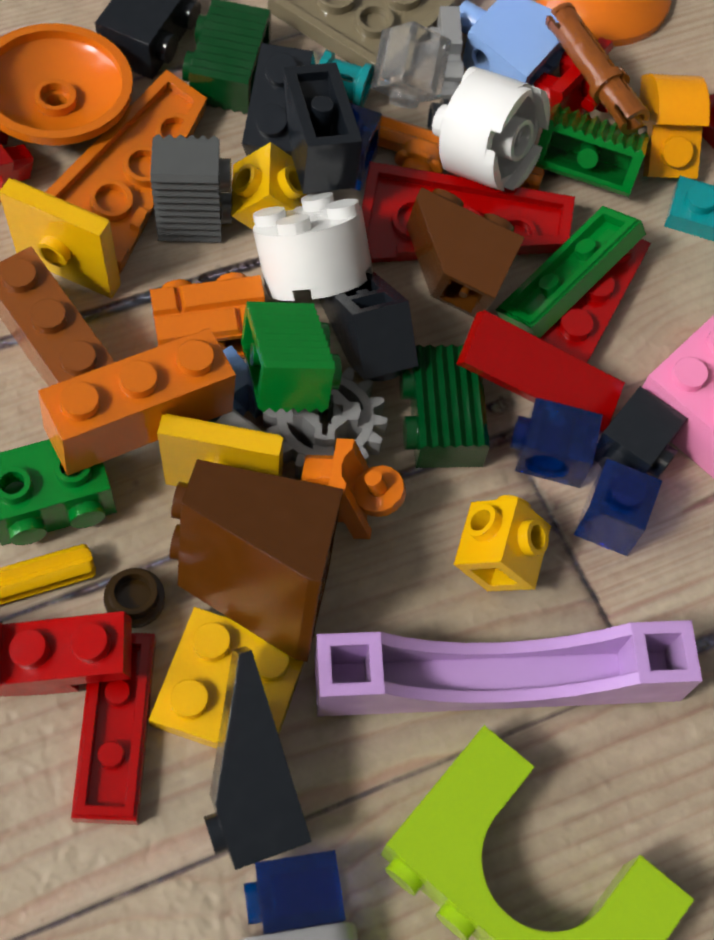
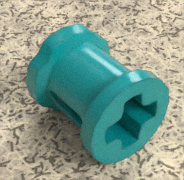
(360, 77)

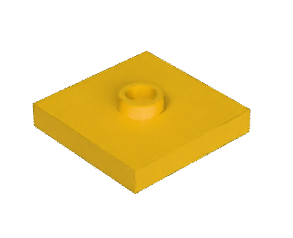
(63, 236)
(188, 439)

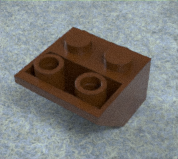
(461, 251)

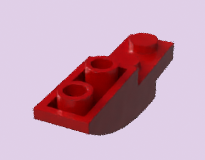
(63, 653)

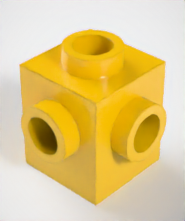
(264, 181)
(503, 544)

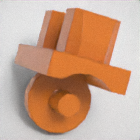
(366, 490)

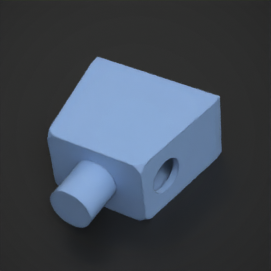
(510, 39)

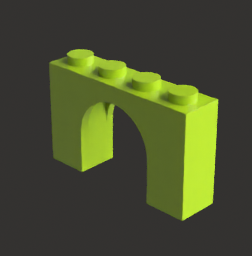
(442, 856)

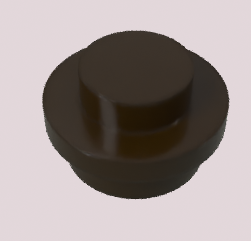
(137, 594)

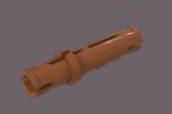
(607, 82)

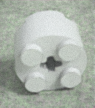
(491, 129)
(312, 247)

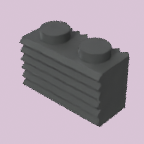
(190, 188)

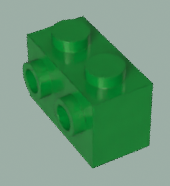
(43, 499)

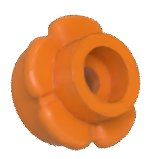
(419, 155)

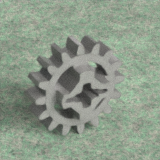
(350, 416)

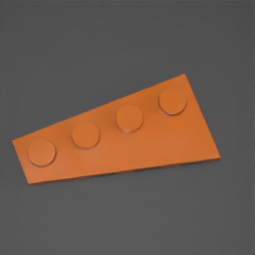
(116, 168)

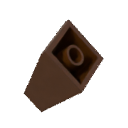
(256, 549)

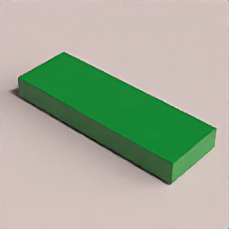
(571, 271)

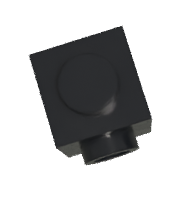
(641, 435)

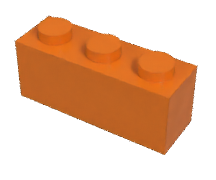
(124, 401)

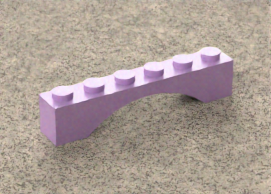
(411, 675)

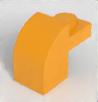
(678, 114)

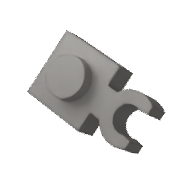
(450, 26)

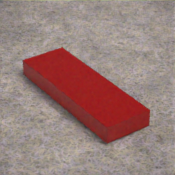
(536, 368)
(115, 742)

